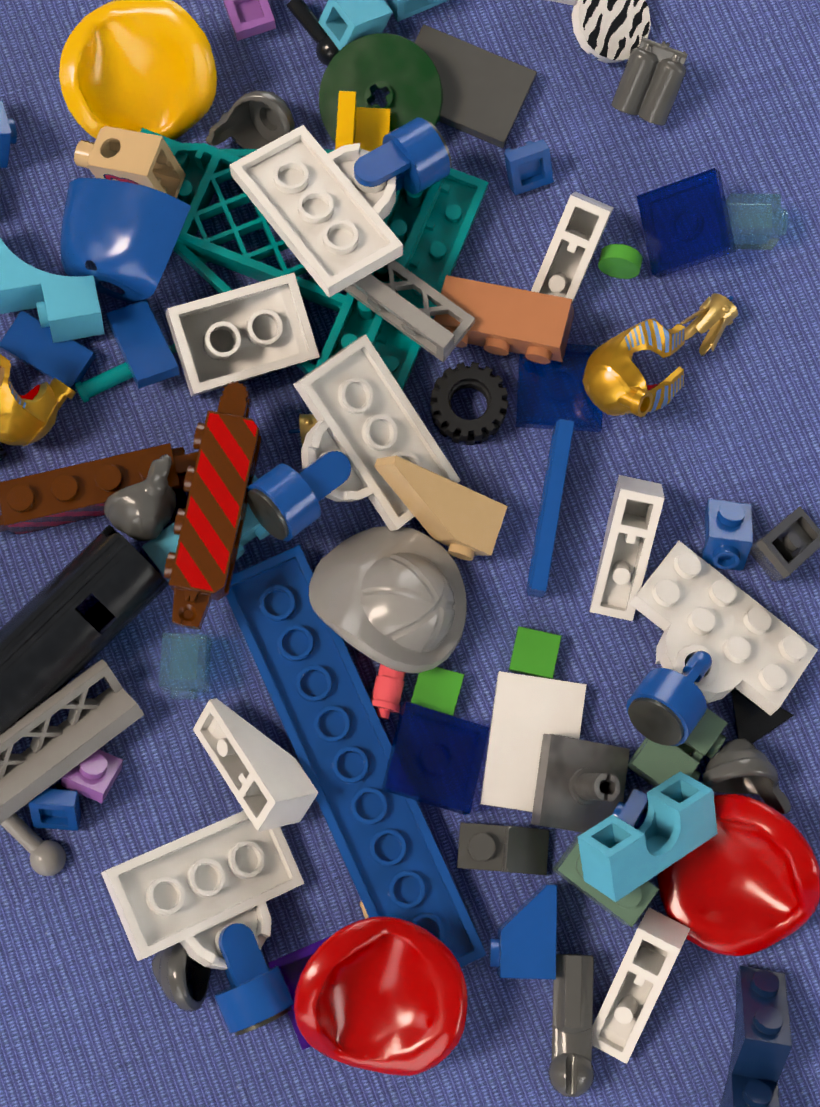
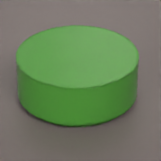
(620, 261)

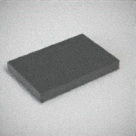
(479, 87)

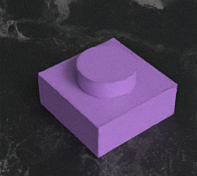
(249, 17)
(94, 776)

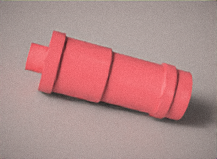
(387, 691)

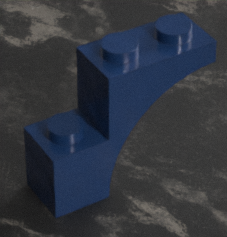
(759, 1039)

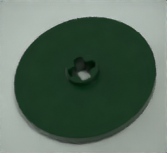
(384, 64)

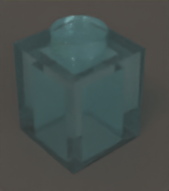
(756, 220)
(185, 665)

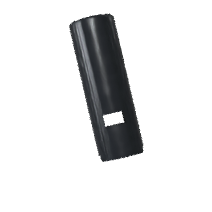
(54, 640)

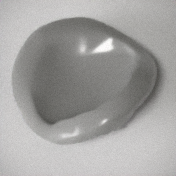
(392, 597)

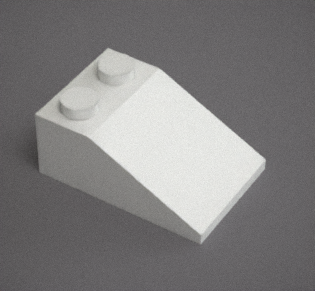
(242, 334)

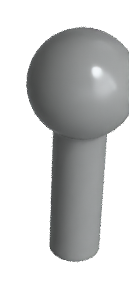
(46, 856)

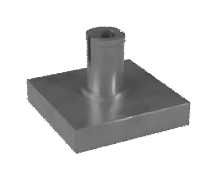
(578, 783)

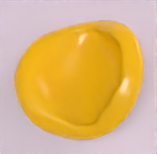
(138, 69)

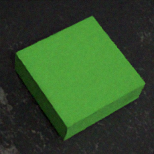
(534, 653)
(438, 690)

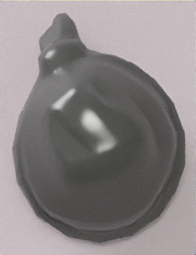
(253, 121)
(145, 506)
(745, 770)
(181, 977)

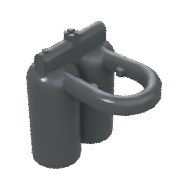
(651, 81)

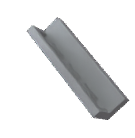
(406, 317)
(62, 747)

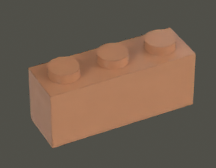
(510, 319)

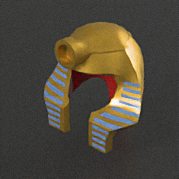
(615, 380)
(32, 415)

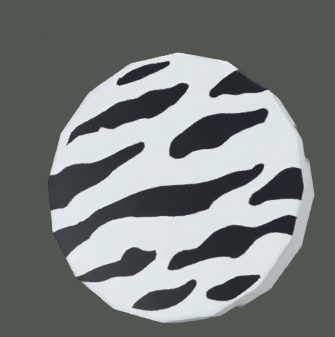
(610, 27)

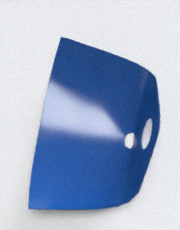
(123, 231)

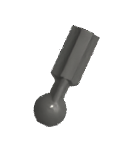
(572, 1024)

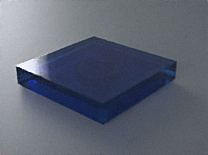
(686, 223)
(556, 392)
(435, 758)

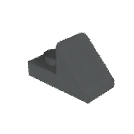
(787, 545)
(503, 848)

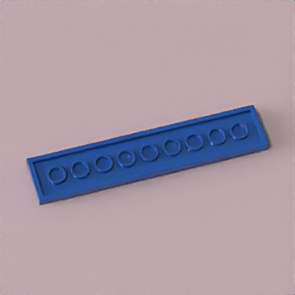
(346, 753)

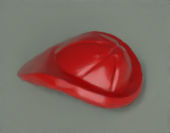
(744, 883)
(382, 997)

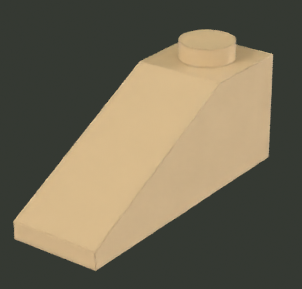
(444, 508)

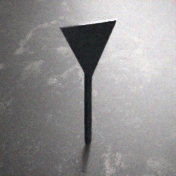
(751, 720)

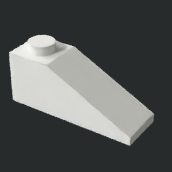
(572, 246)
(626, 546)
(256, 769)
(638, 984)

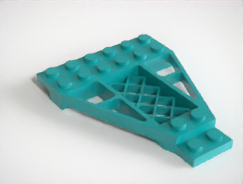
(428, 224)

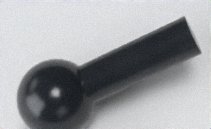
(325, 46)

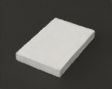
(521, 714)

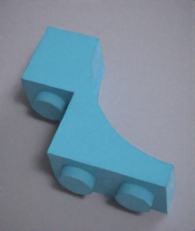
(62, 302)

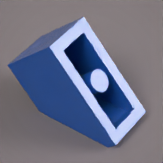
(528, 939)

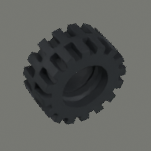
(474, 378)

